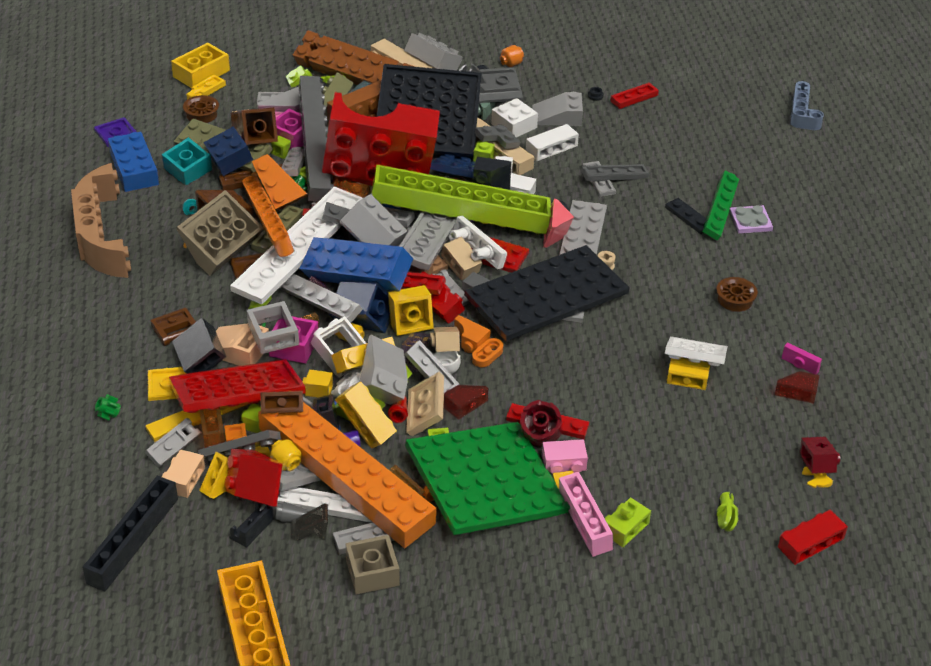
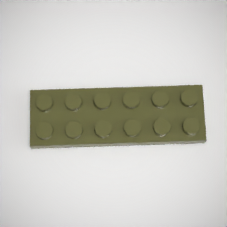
(201, 132)

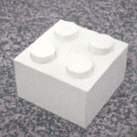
(515, 116)

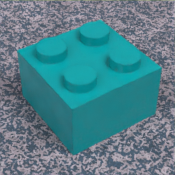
(187, 161)

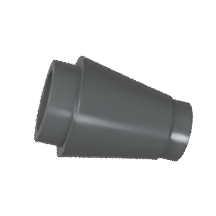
(287, 512)

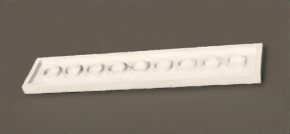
(272, 270)

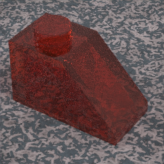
(798, 386)
(464, 399)

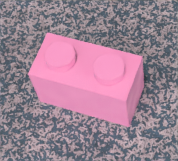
(564, 456)

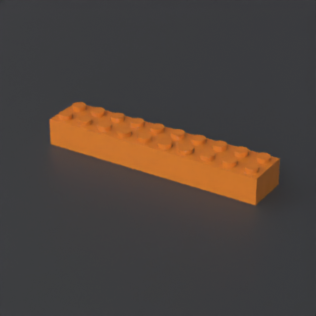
(354, 474)

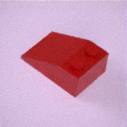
(253, 476)

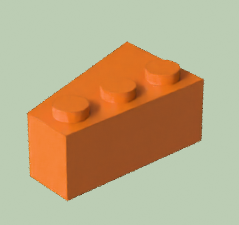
(277, 183)

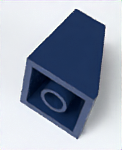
(372, 299)

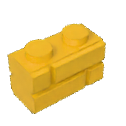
(688, 373)

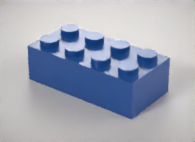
(133, 161)

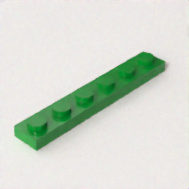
(721, 205)

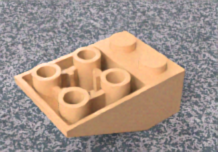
(239, 344)

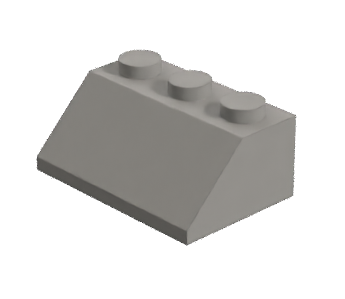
(373, 223)

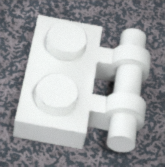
(349, 379)

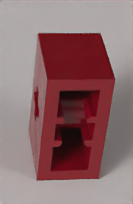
(819, 455)

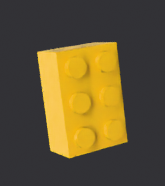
(200, 64)

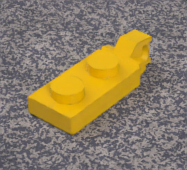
(207, 86)

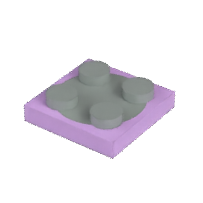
(751, 219)

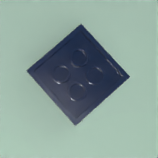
(452, 165)

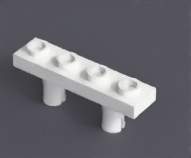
(482, 245)

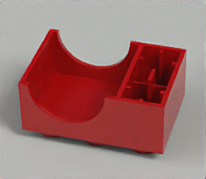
(396, 140)

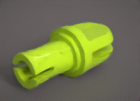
(727, 512)

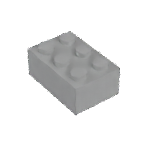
(432, 52)

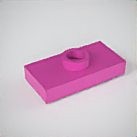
(801, 358)

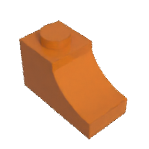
(471, 333)

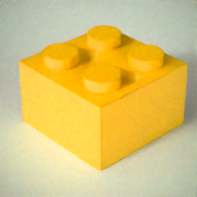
(411, 310)

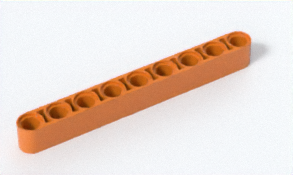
(268, 216)

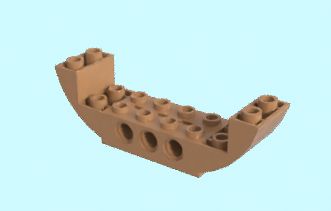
(86, 198)

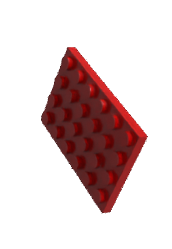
(233, 385)

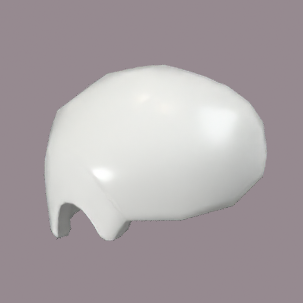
(449, 360)

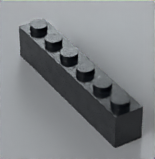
(130, 533)

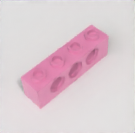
(586, 514)

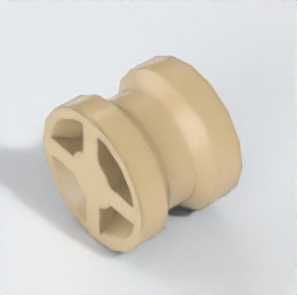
(608, 258)

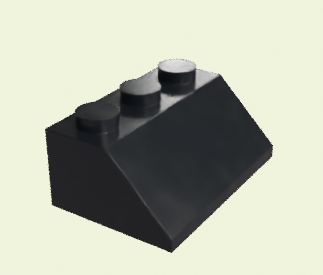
(492, 172)

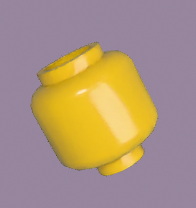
(287, 454)

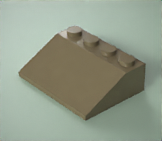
(218, 232)

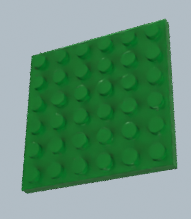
(486, 477)

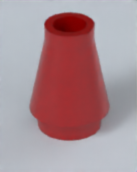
(398, 411)

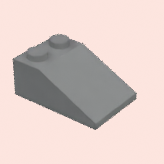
(560, 110)
(384, 371)

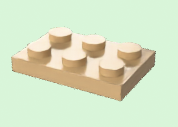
(425, 404)

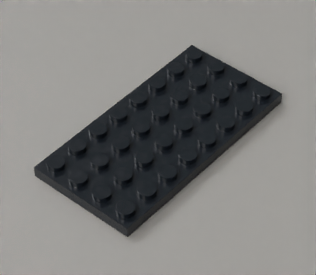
(546, 292)

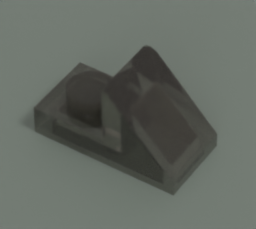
(311, 522)

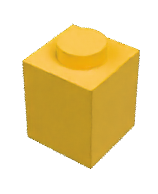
(318, 383)

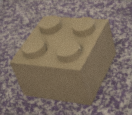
(372, 564)

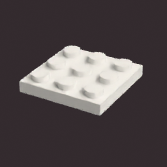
(696, 351)

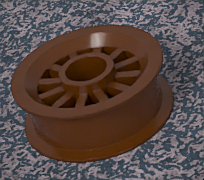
(201, 108)
(736, 293)

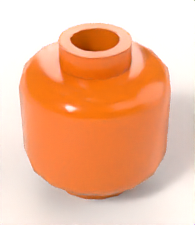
(511, 56)

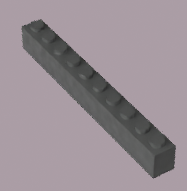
(314, 136)

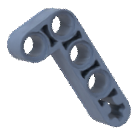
(802, 116)

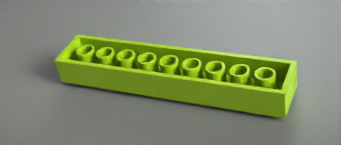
(461, 198)

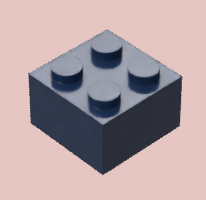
(228, 151)

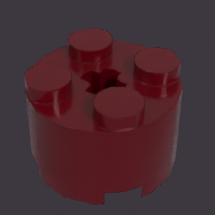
(550, 418)

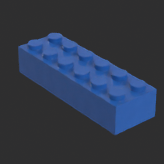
(356, 262)

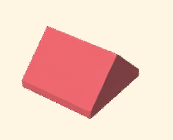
(559, 224)

